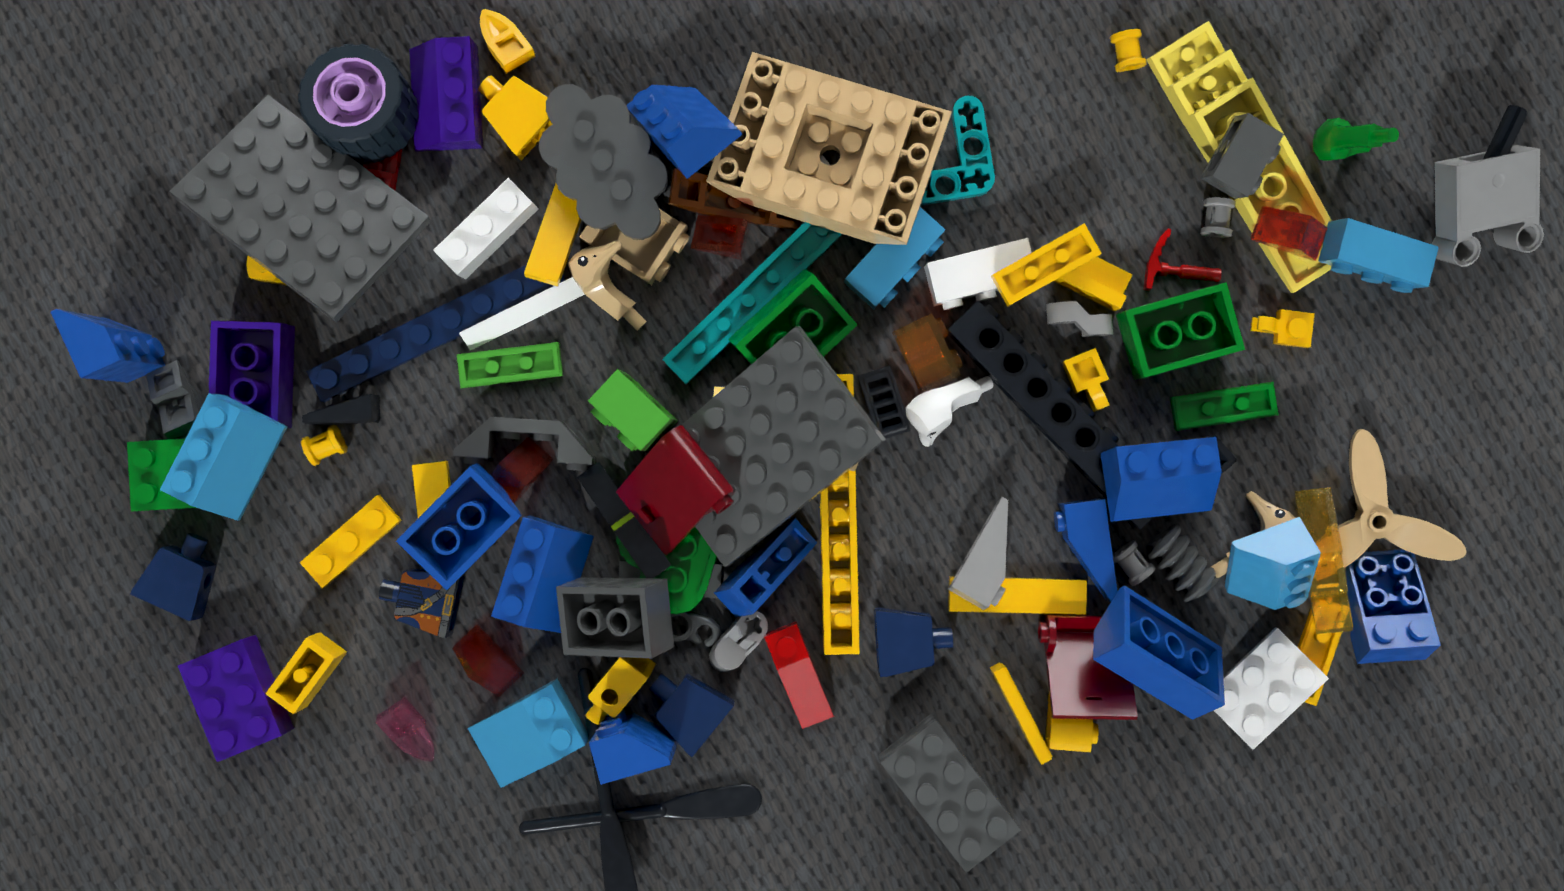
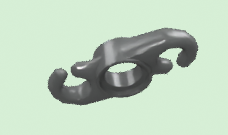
(695, 621)

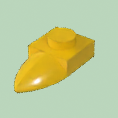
(505, 40)

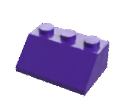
(447, 94)

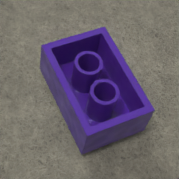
(254, 365)
(231, 698)

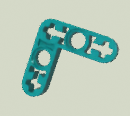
(968, 163)

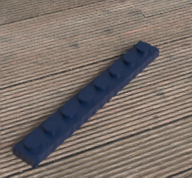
(421, 334)

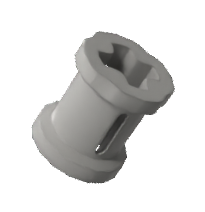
(1217, 217)
(1133, 563)

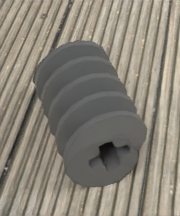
(1182, 563)

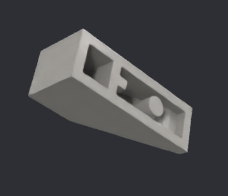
(985, 564)

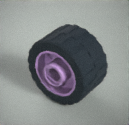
(358, 103)

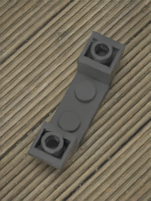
(482, 441)

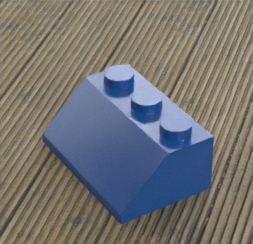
(683, 125)
(107, 348)
(1161, 478)
(460, 526)
(539, 562)
(630, 747)

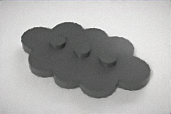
(603, 162)

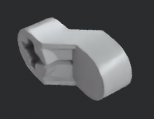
(1074, 313)
(729, 655)

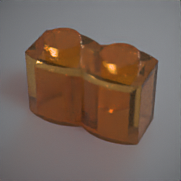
(927, 352)

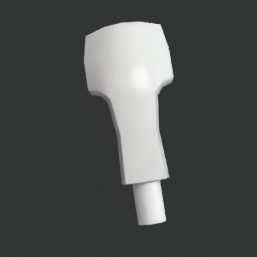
(933, 409)

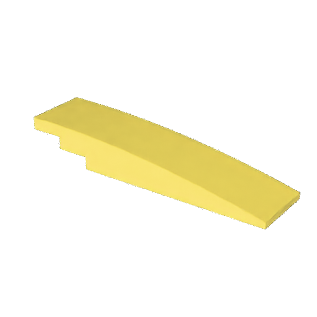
(1207, 94)

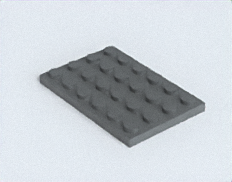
(300, 208)
(778, 441)

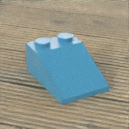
(529, 733)

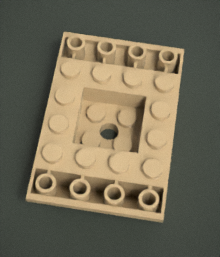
(800, 113)

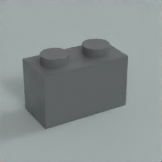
(1242, 156)

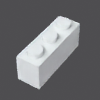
(486, 229)
(971, 273)

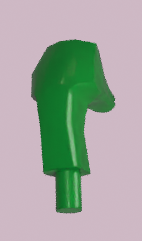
(1339, 139)

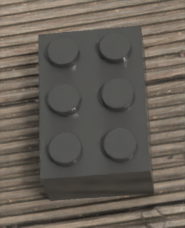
(615, 617)

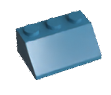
(223, 457)
(1273, 565)

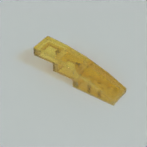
(1329, 585)

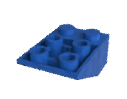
(1389, 608)

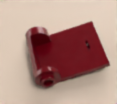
(675, 489)
(1077, 682)

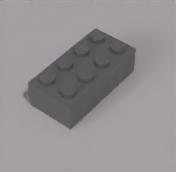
(948, 793)

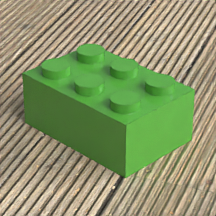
(632, 411)

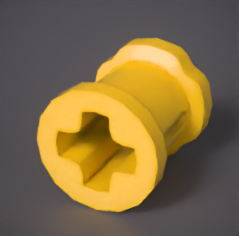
(1128, 50)
(324, 445)

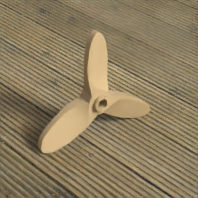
(1371, 498)

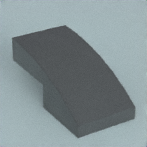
(174, 398)

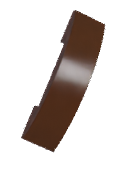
(701, 197)

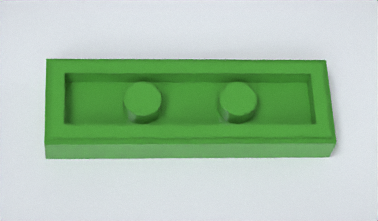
(509, 365)

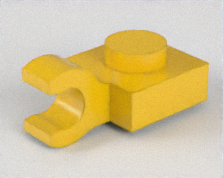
(1288, 327)
(1086, 374)

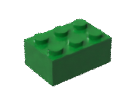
(799, 304)
(1180, 331)
(147, 470)

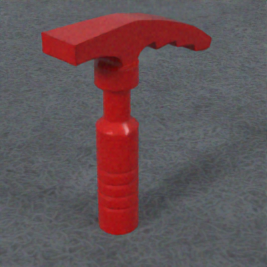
(1183, 271)

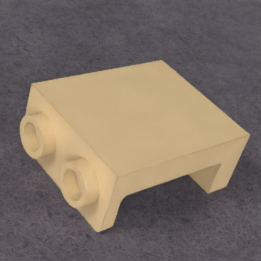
(643, 257)

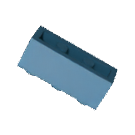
(1378, 255)
(889, 263)

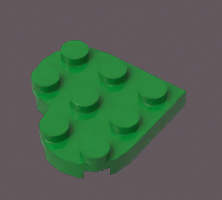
(689, 571)

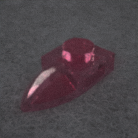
(407, 730)

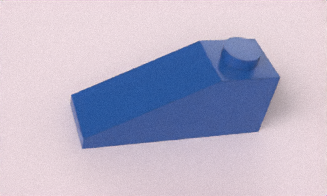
(1088, 535)
(765, 569)

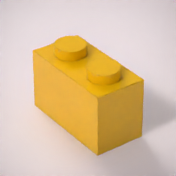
(306, 672)

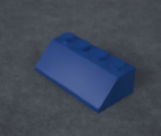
(1160, 654)

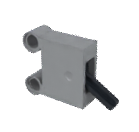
(1487, 193)

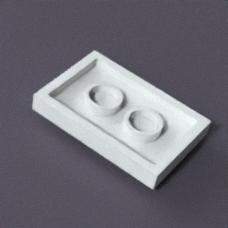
(1267, 687)

